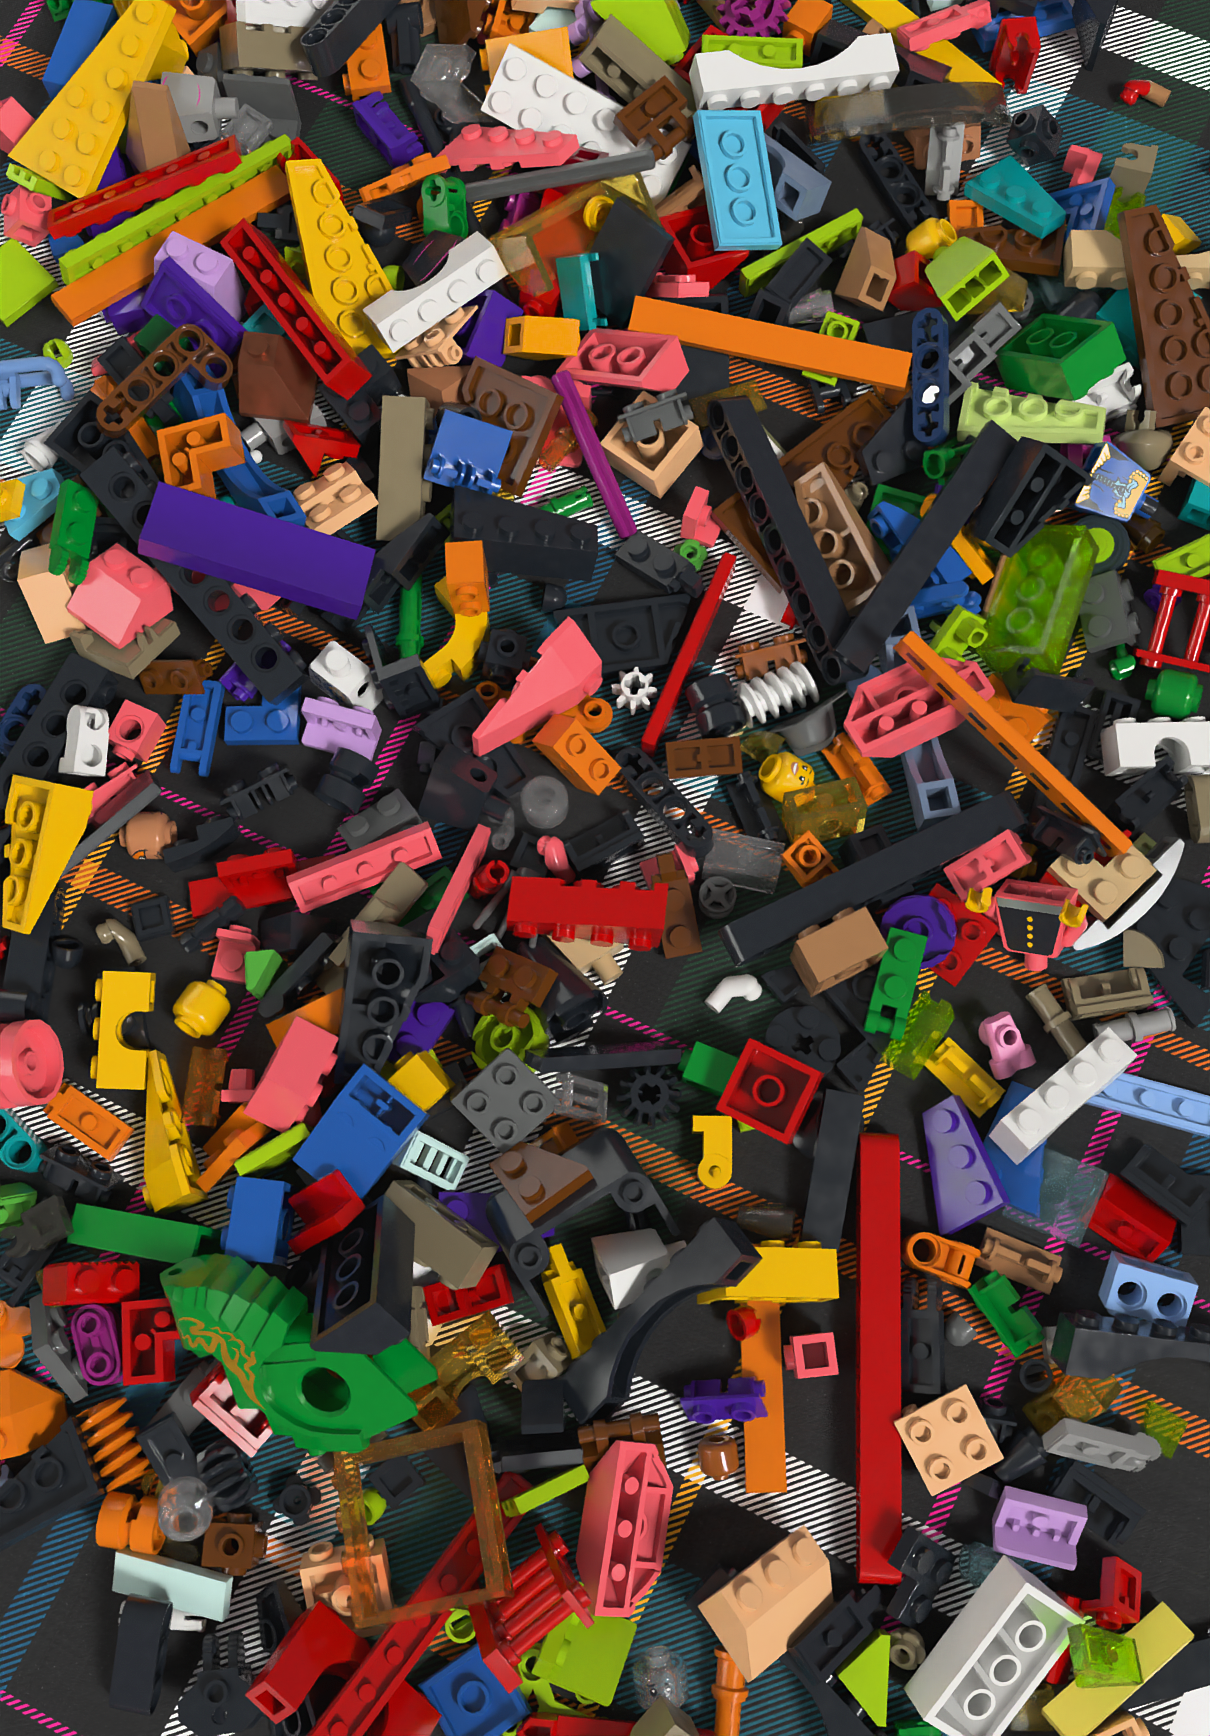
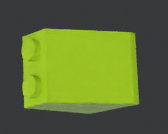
(654, 22)

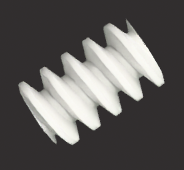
(776, 691)

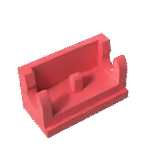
(987, 864)

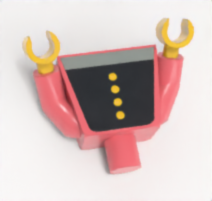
(1032, 918)

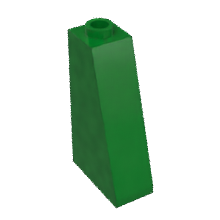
(142, 1235)

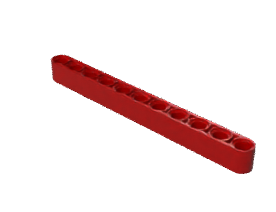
(878, 1357)

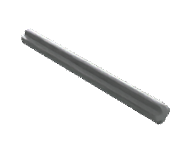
(560, 176)

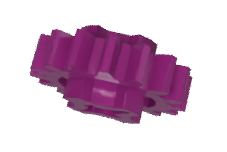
(763, 17)

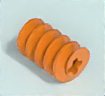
(115, 1442)

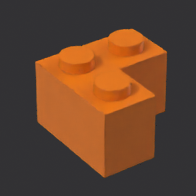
(197, 449)

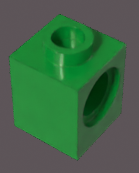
(707, 1068)

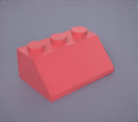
(628, 360)

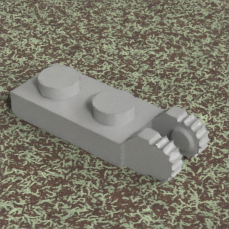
(1101, 1445)

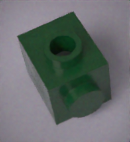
(153, 335)

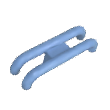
(12, 382)

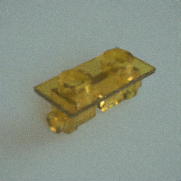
(749, 388)

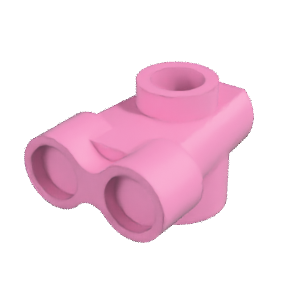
(1006, 1045)

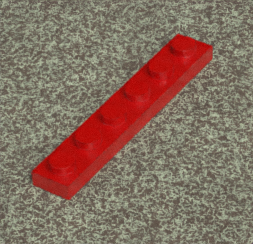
(152, 184)

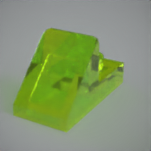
(1103, 1658)

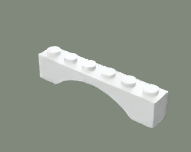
(729, 81)

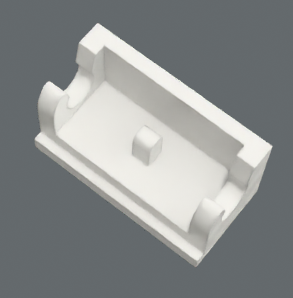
(1114, 393)

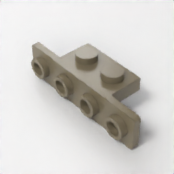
(386, 906)

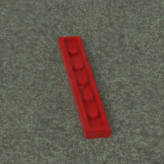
(688, 654)

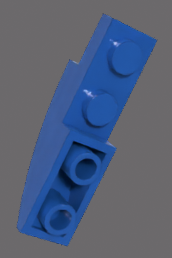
(896, 526)

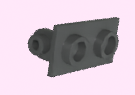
(667, 409)

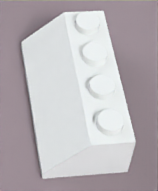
(992, 1654)

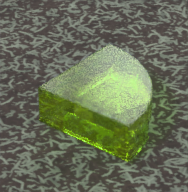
(1164, 1426)

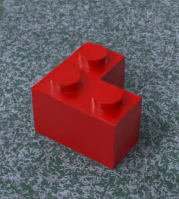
(148, 1342)

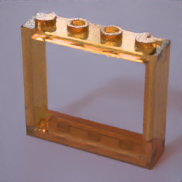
(352, 1523)

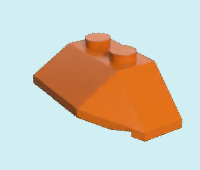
(28, 1413)

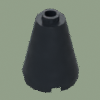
(570, 999)

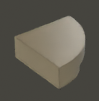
(1140, 950)

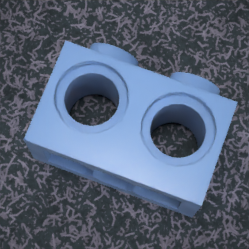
(1151, 1283)

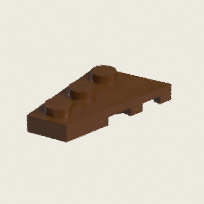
(1020, 249)

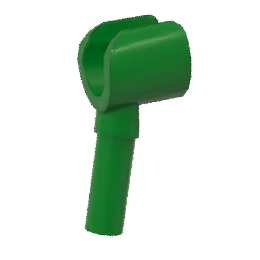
(1123, 665)

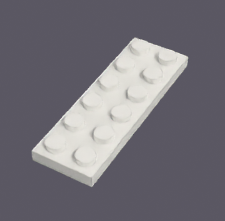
(546, 99)

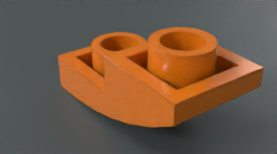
(808, 860)

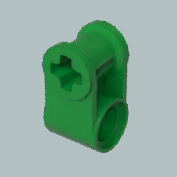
(447, 209)

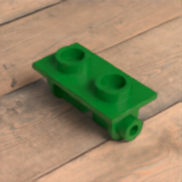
(994, 1298)

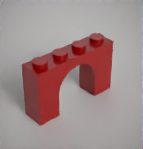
(326, 1645)

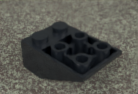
(707, 368)

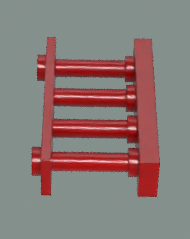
(1171, 587)
(536, 1587)

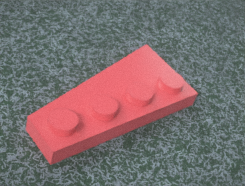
(507, 146)

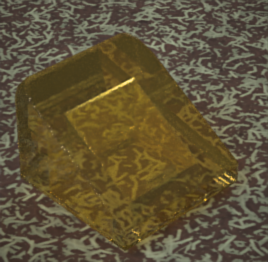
(1029, 1716)

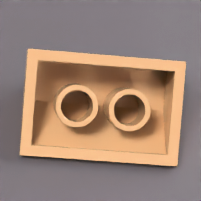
(771, 1602)

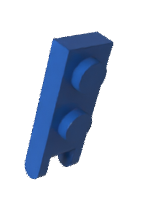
(942, 599)
(198, 728)

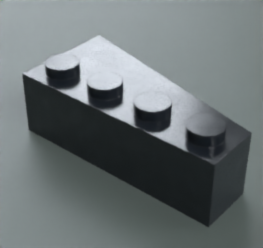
(524, 537)

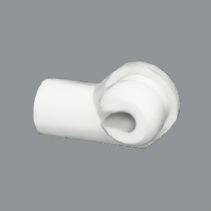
(733, 986)

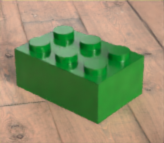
(1060, 356)

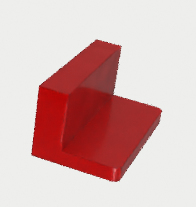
(325, 1209)
(1132, 1221)

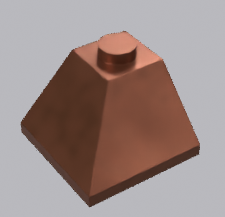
(275, 379)

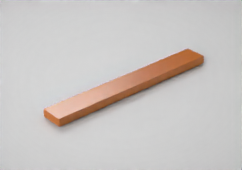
(136, 266)
(772, 343)

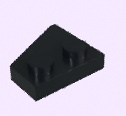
(892, 447)

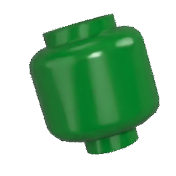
(1174, 694)

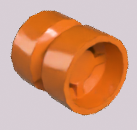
(131, 1522)

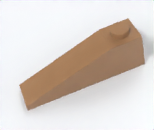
(841, 536)

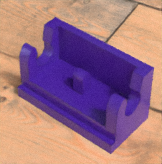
(386, 130)

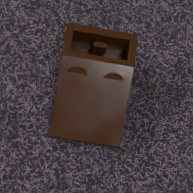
(459, 20)

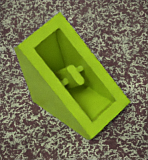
(867, 1672)

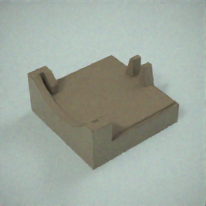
(132, 657)

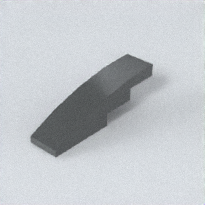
(974, 351)

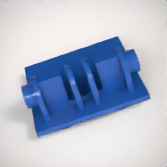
(467, 453)

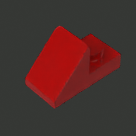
(316, 440)

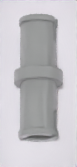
(1136, 1026)

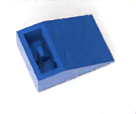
(361, 1131)

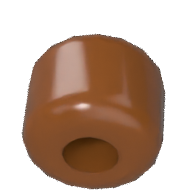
(718, 1456)

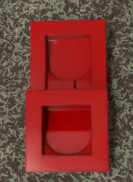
(449, 1304)

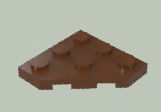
(516, 406)

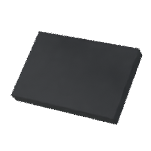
(629, 257)

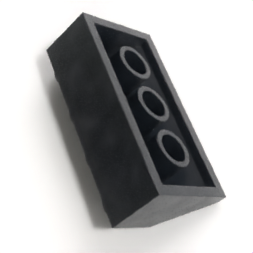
(365, 1283)

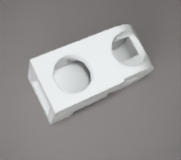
(86, 742)

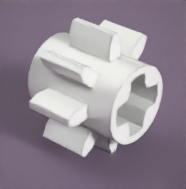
(638, 680)

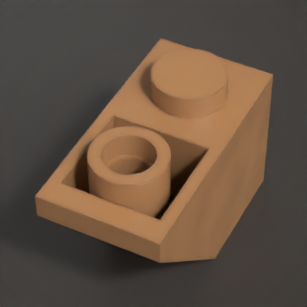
(868, 272)

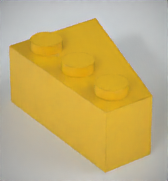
(785, 1276)

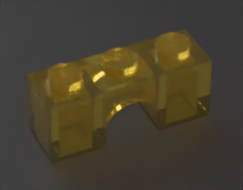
(477, 1351)

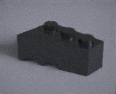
(1024, 496)

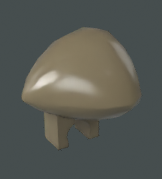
(1144, 443)

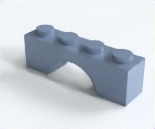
(796, 185)

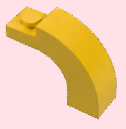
(462, 649)

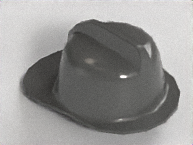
(811, 729)

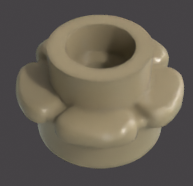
(912, 1642)

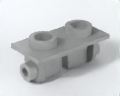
(944, 161)

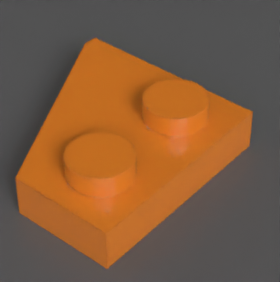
(405, 177)

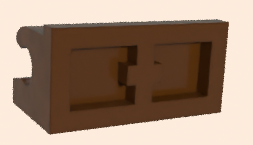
(703, 757)

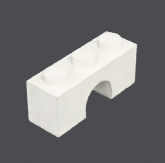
(1131, 745)

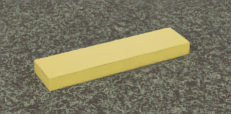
(1157, 1640)

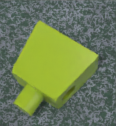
(964, 275)

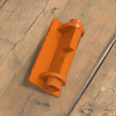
(849, 763)

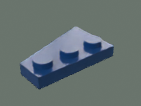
(1023, 1180)

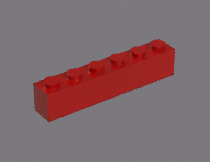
(296, 309)

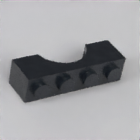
(913, 67)

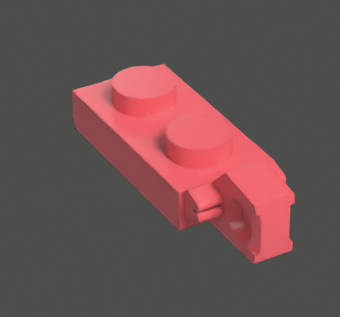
(944, 25)
(677, 286)

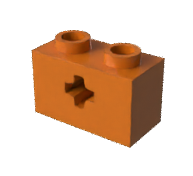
(467, 577)
(576, 754)

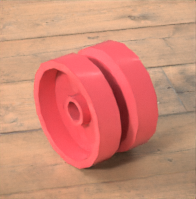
(29, 1064)

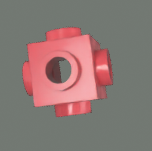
(26, 215)

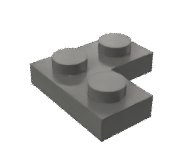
(53, 1348)

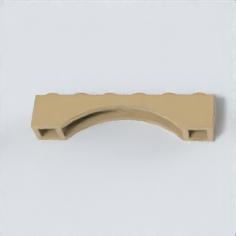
(1097, 260)

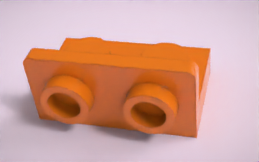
(231, 1142)

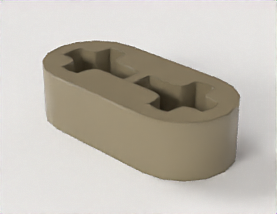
(1198, 807)

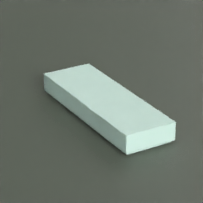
(186, 1585)

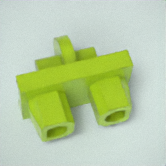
(957, 633)

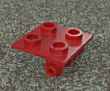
(972, 936)

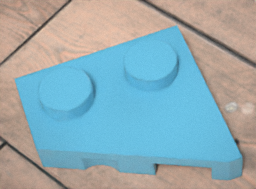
(38, 502)

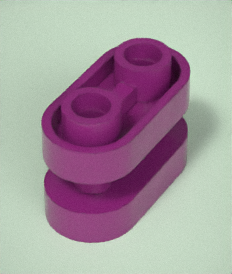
(99, 1343)

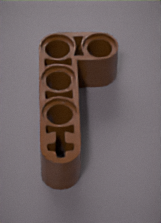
(157, 385)

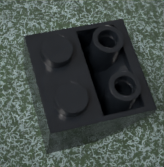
(451, 970)

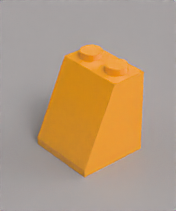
(548, 45)

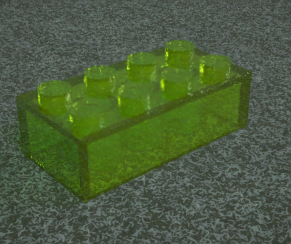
(1039, 599)

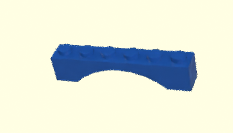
(245, 481)

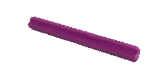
(594, 454)

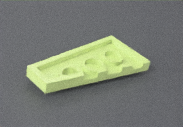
(1030, 417)

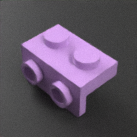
(337, 726)
(1038, 1527)

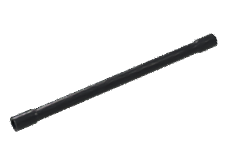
(434, 142)

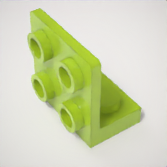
(585, 1658)

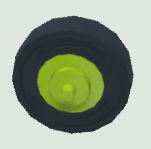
(1112, 541)

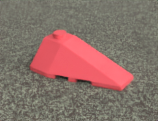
(556, 683)

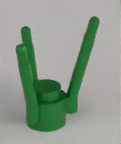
(943, 460)

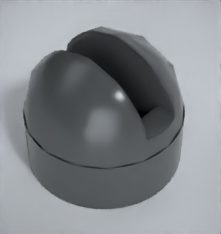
(958, 1331)

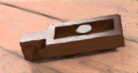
(680, 927)

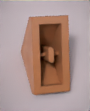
(438, 384)

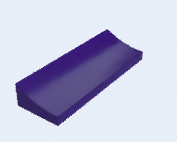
(256, 550)

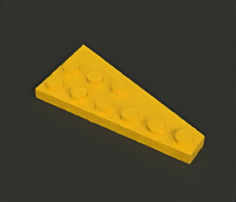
(86, 118)
(336, 260)

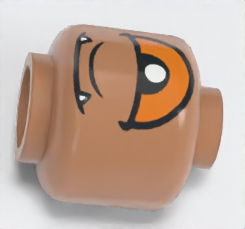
(148, 835)

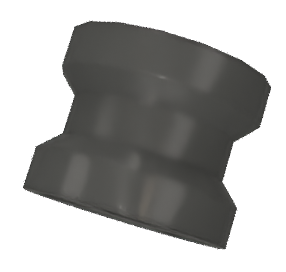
(722, 892)

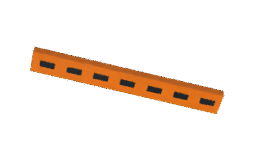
(1009, 741)

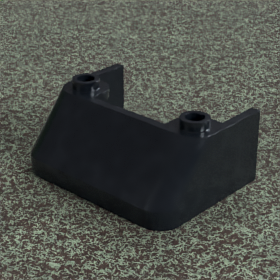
(613, 1171)

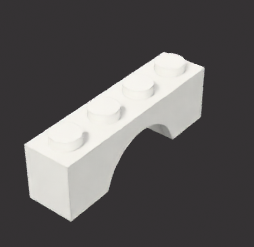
(408, 313)
(1062, 1095)

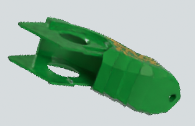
(266, 1352)

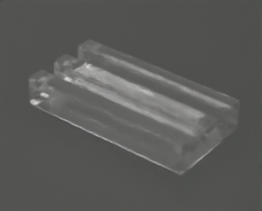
(568, 1096)

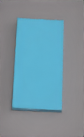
(737, 180)

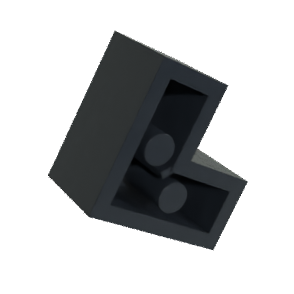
(361, 411)

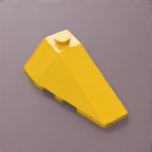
(168, 1153)

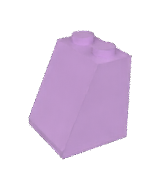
(209, 269)

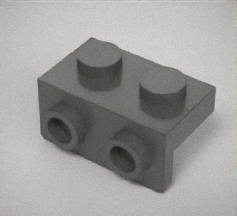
(1108, 614)
(382, 819)

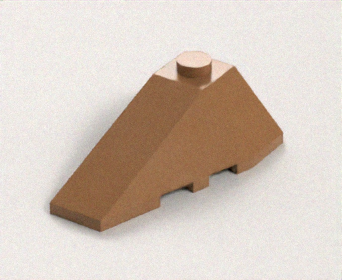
(153, 128)

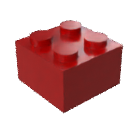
(769, 1091)

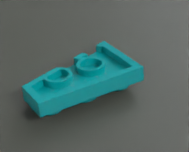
(1016, 197)

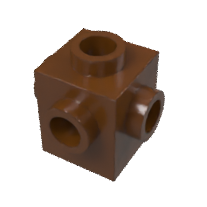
(220, 1545)

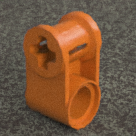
(946, 1260)

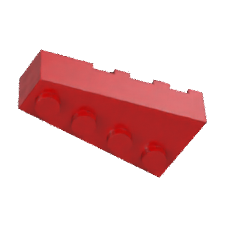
(587, 911)

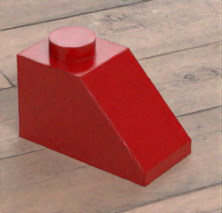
(912, 287)

